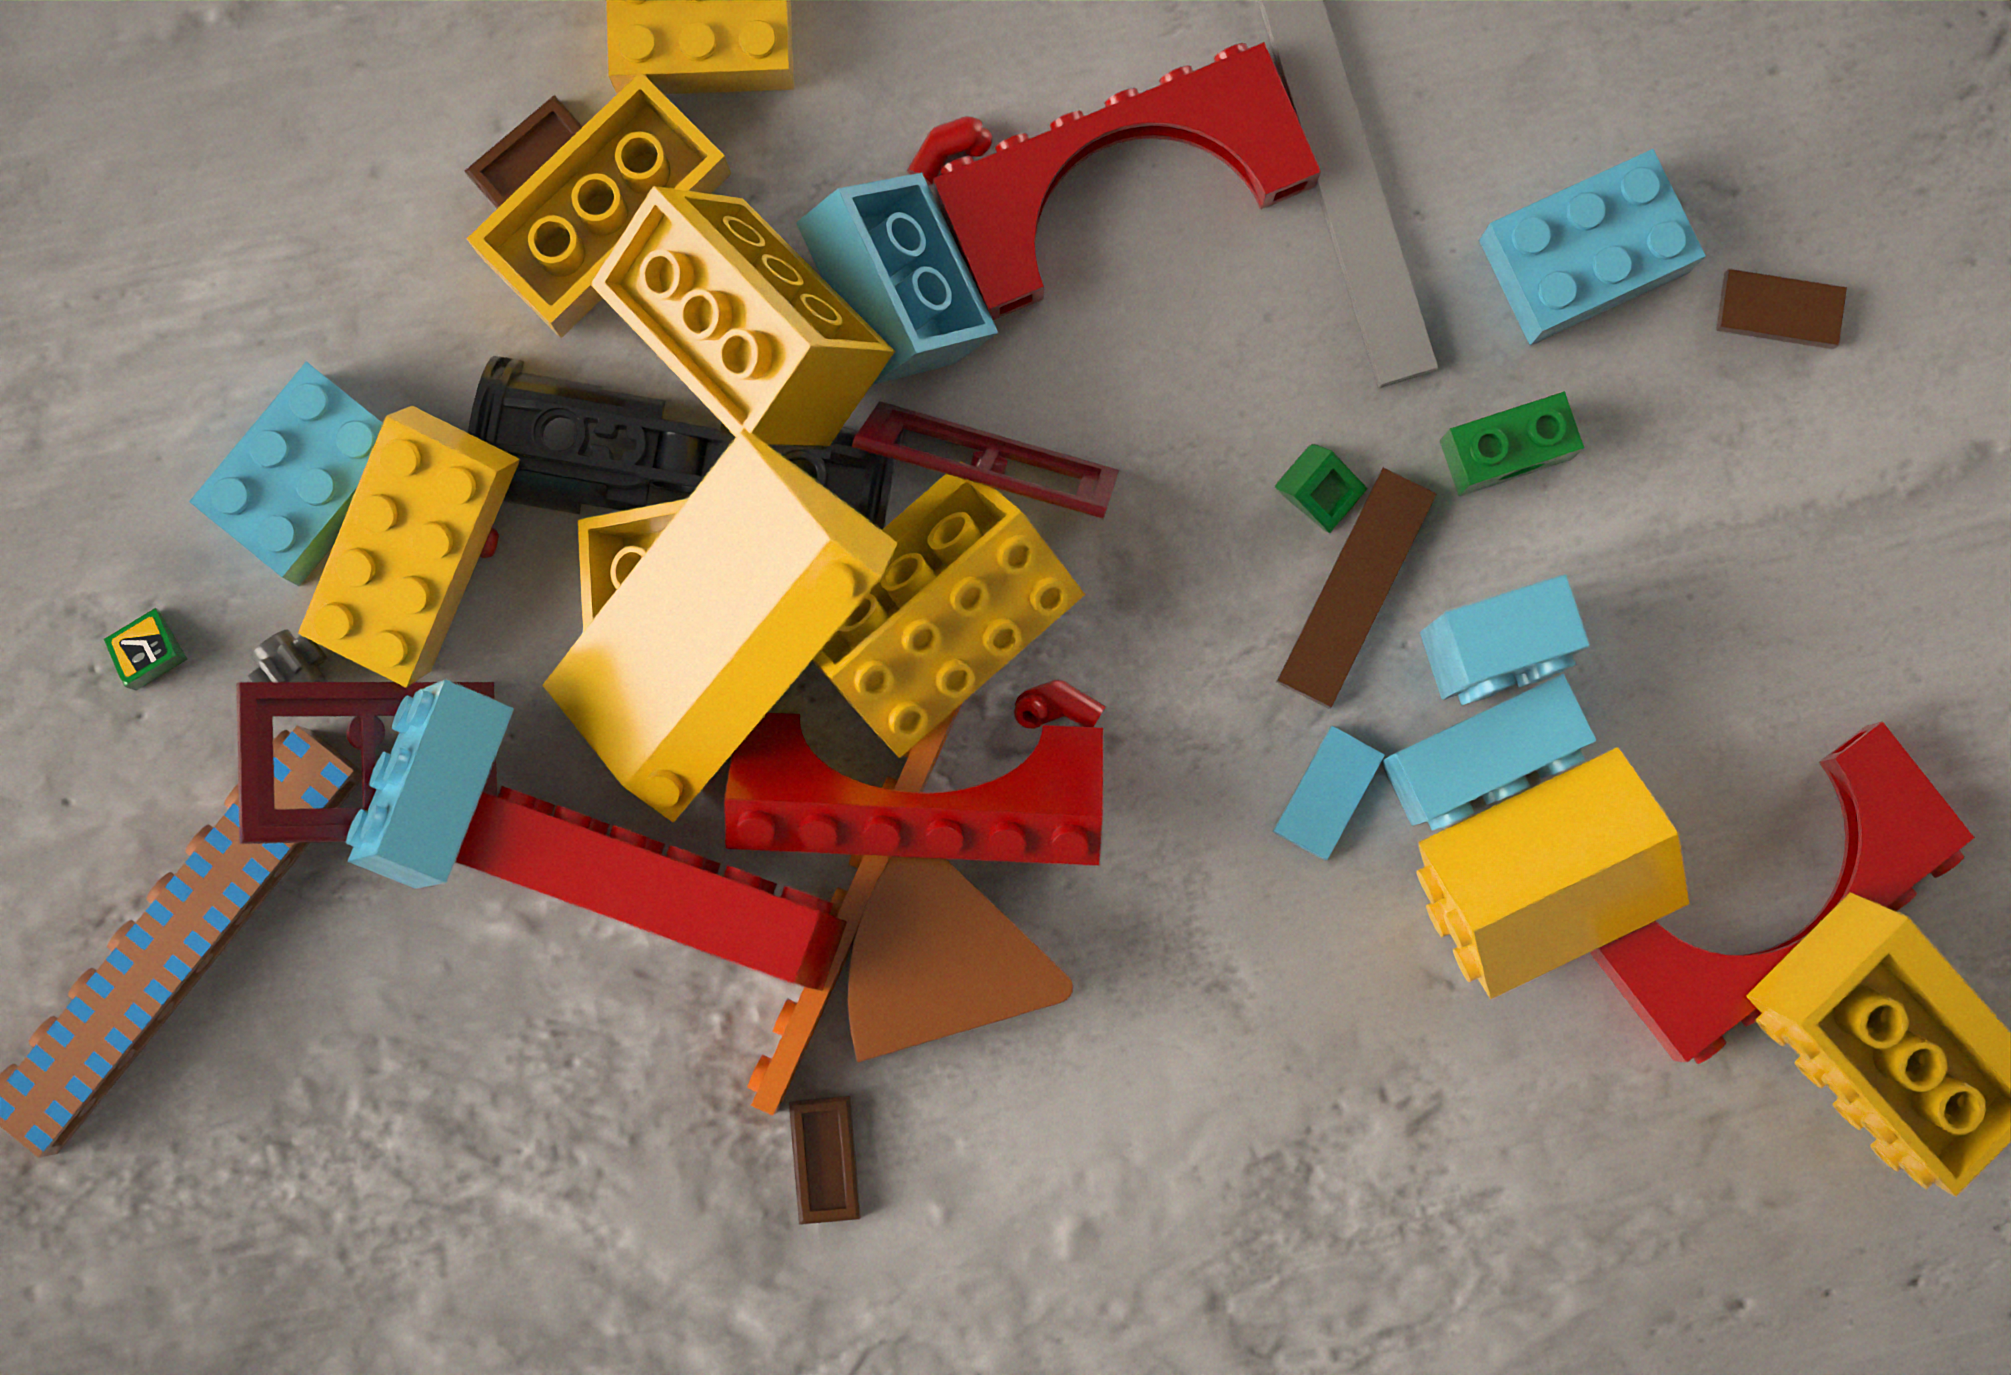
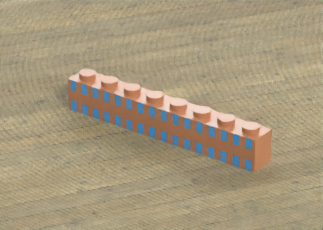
(162, 953)

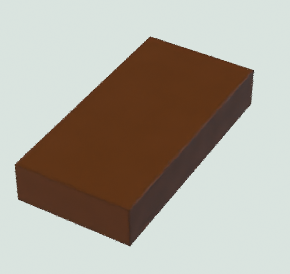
(523, 151)
(1781, 309)
(824, 1160)

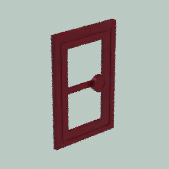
(987, 464)
(255, 712)

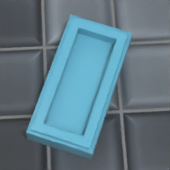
(1328, 793)

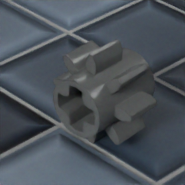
(287, 659)

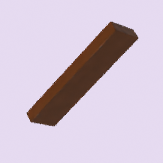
(1356, 588)

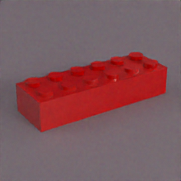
(663, 895)

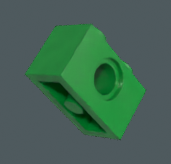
(1511, 443)

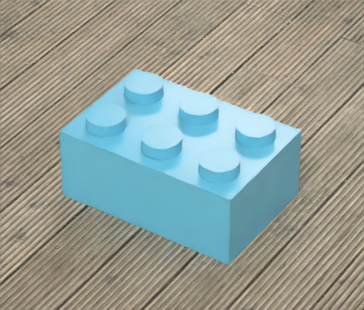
(1591, 247)
(899, 271)
(293, 475)
(1507, 636)
(1490, 754)
(428, 784)

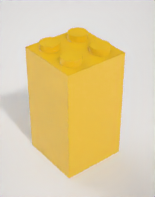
(1553, 873)

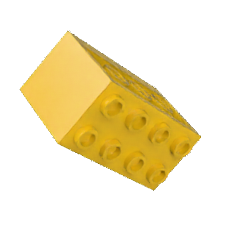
(741, 317)
(948, 611)
(1895, 1042)

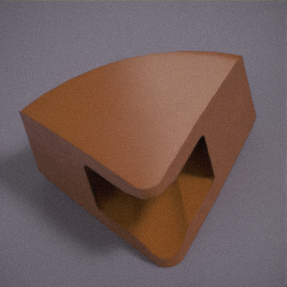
(939, 961)

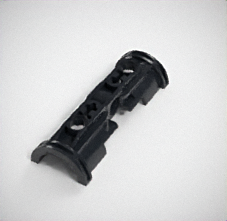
(668, 455)

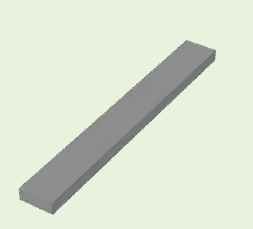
(1350, 190)

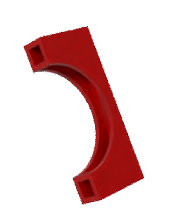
(1225, 109)
(1036, 813)
(1893, 839)

